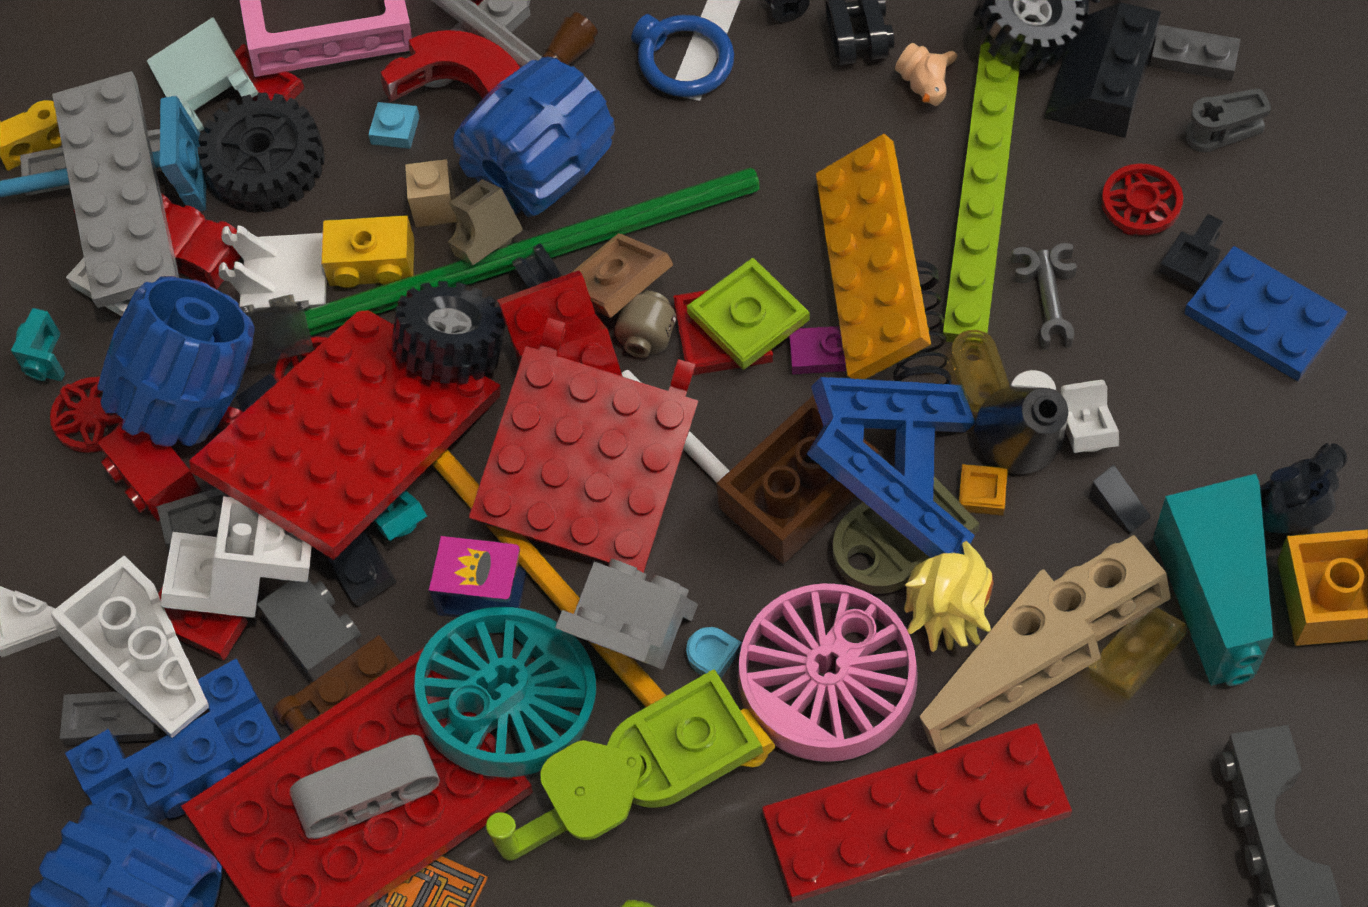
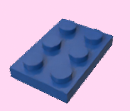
(1265, 313)

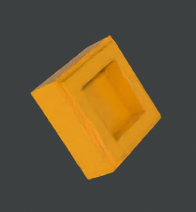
(983, 489)

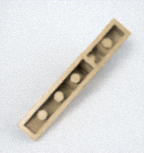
(1016, 668)

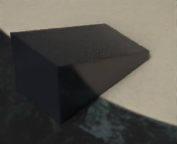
(1118, 500)

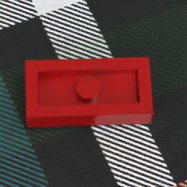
(207, 631)

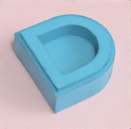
(712, 649)

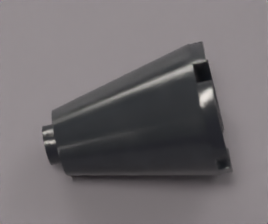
(1022, 428)

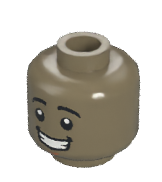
(645, 324)

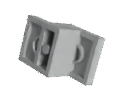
(629, 613)

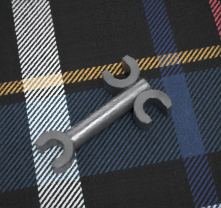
(1047, 267)

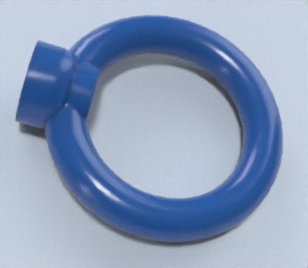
(651, 35)

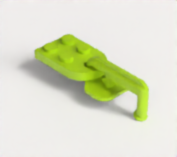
(680, 738)

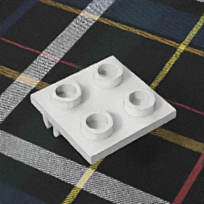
(276, 267)

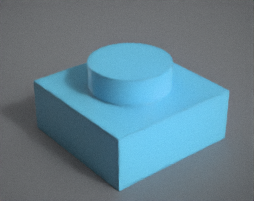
(394, 125)

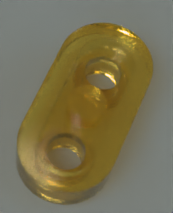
(979, 375)

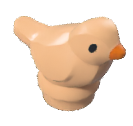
(925, 72)

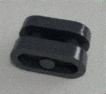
(875, 35)

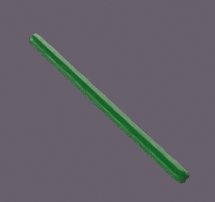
(555, 243)

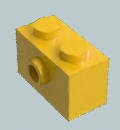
(367, 250)

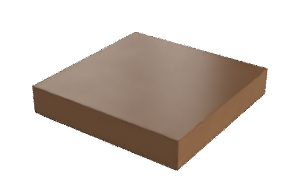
(621, 272)

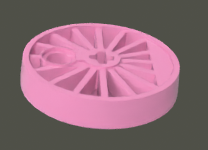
(802, 665)

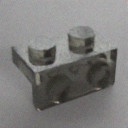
(279, 330)

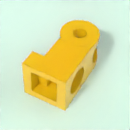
(29, 133)

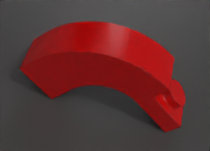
(448, 56)

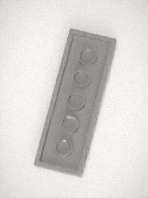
(114, 187)

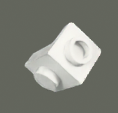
(1089, 419)

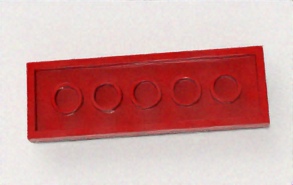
(915, 812)

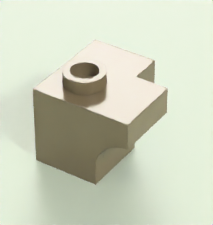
(483, 222)

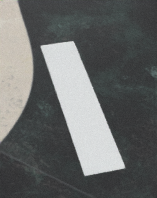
(701, 51)

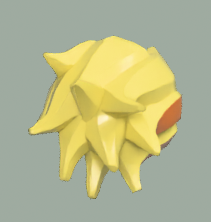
(950, 597)

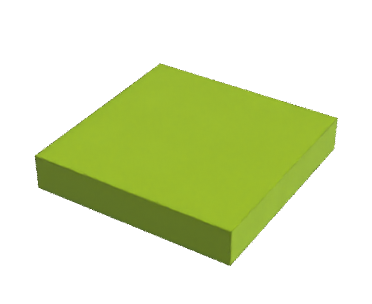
(748, 313)

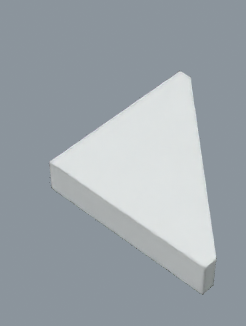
(23, 622)

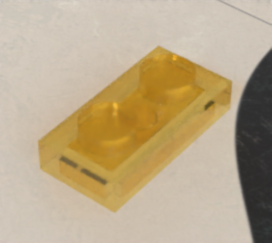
(1137, 652)

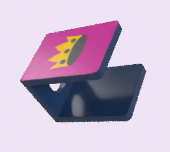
(476, 576)

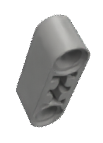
(364, 786)

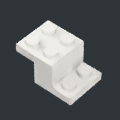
(226, 570)

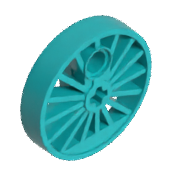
(504, 690)

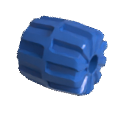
(536, 134)
(175, 360)
(125, 863)

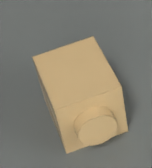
(429, 192)

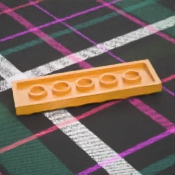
(872, 259)

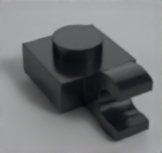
(1193, 256)

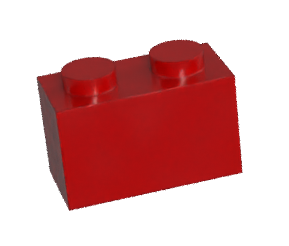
(150, 470)

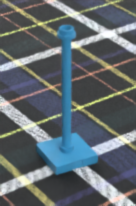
(176, 158)

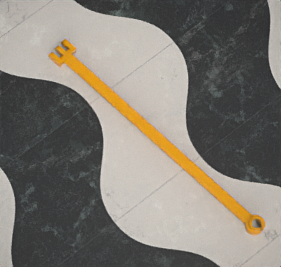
(550, 582)

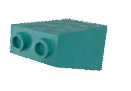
(1219, 574)

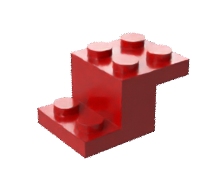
(568, 302)

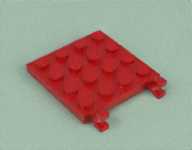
(584, 455)

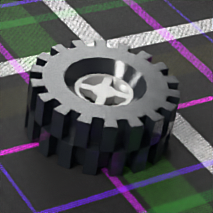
(1028, 29)
(448, 332)

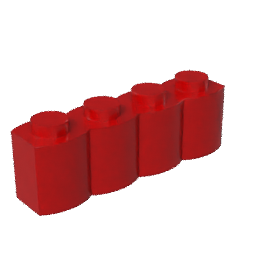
(198, 243)

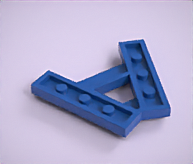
(899, 493)

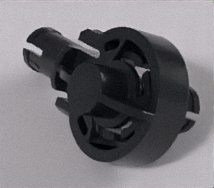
(1302, 493)

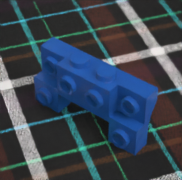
(179, 768)

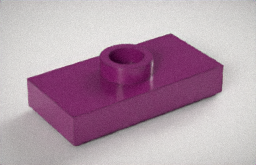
(817, 350)

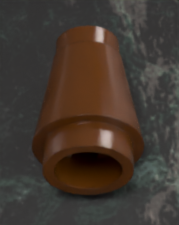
(572, 38)

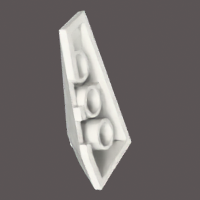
(132, 645)

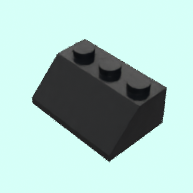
(1105, 69)

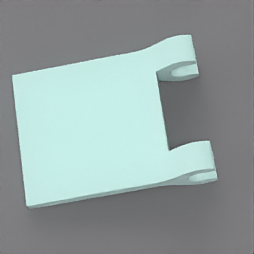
(200, 69)

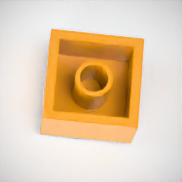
(1326, 586)

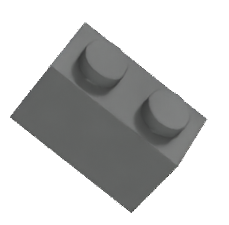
(309, 626)

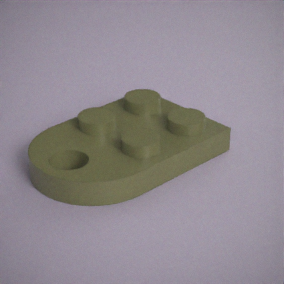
(892, 552)

